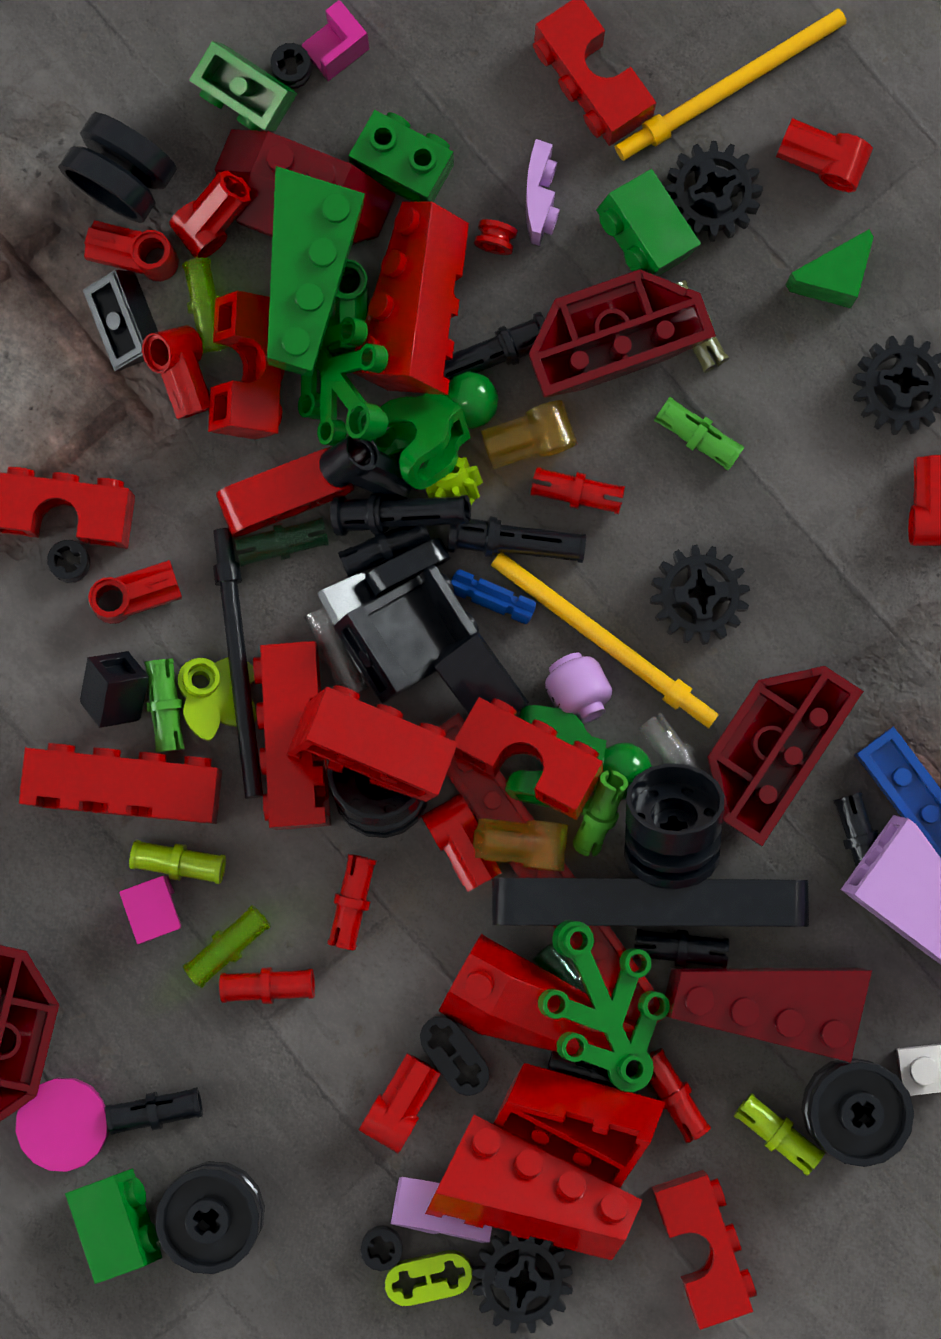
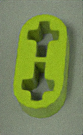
(431, 1289)

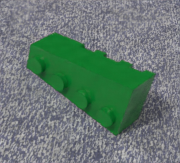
(309, 255)

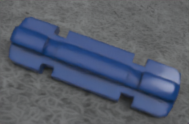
(493, 596)

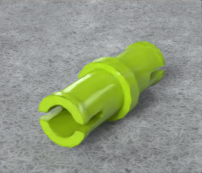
(177, 861)
(779, 1134)

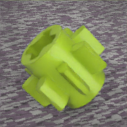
(459, 482)

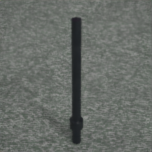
(228, 576)

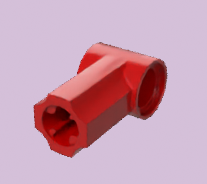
(836, 159)
(204, 221)
(128, 250)
(176, 357)
(925, 514)
(140, 591)
(453, 831)
(396, 1110)

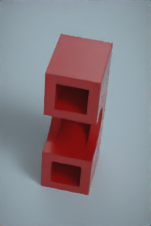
(611, 104)
(251, 405)
(101, 508)
(495, 734)
(718, 1288)

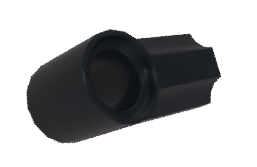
(364, 466)

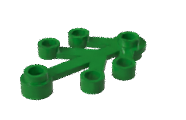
(363, 419)
(607, 1012)

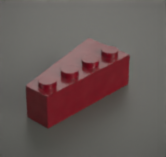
(783, 1006)

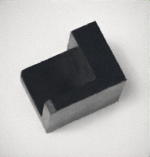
(114, 689)

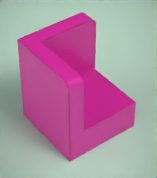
(337, 42)
(151, 909)

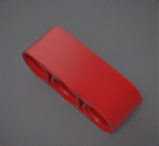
(277, 495)

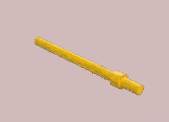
(659, 127)
(675, 693)

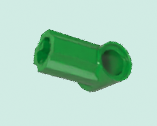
(350, 304)

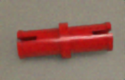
(577, 490)
(351, 902)
(267, 985)
(677, 1098)

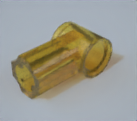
(541, 431)
(533, 844)

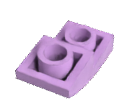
(540, 212)
(412, 1203)

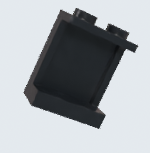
(404, 632)

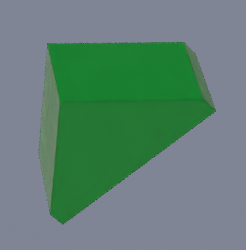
(835, 275)

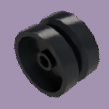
(118, 167)
(884, 1118)
(194, 1240)

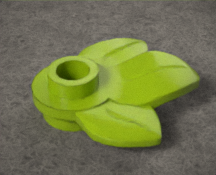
(209, 705)

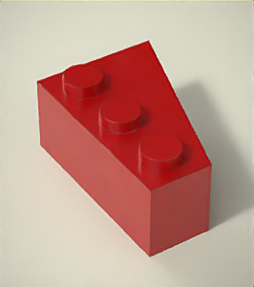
(374, 743)
(580, 1121)

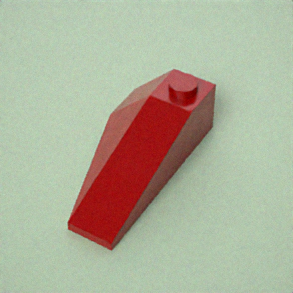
(500, 995)

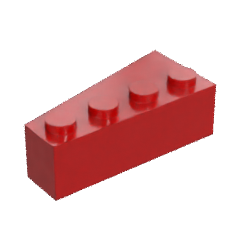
(417, 299)
(121, 785)
(295, 786)
(532, 1193)

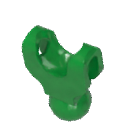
(435, 427)
(620, 757)

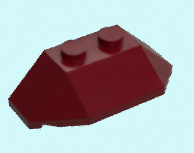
(255, 158)
(616, 331)
(777, 744)
(26, 1028)

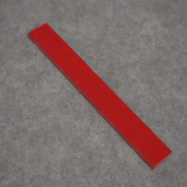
(489, 800)

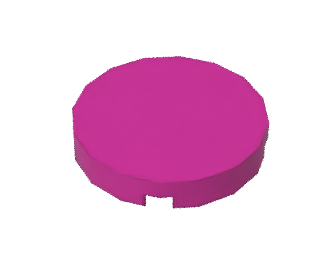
(62, 1125)

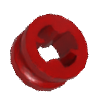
(495, 237)

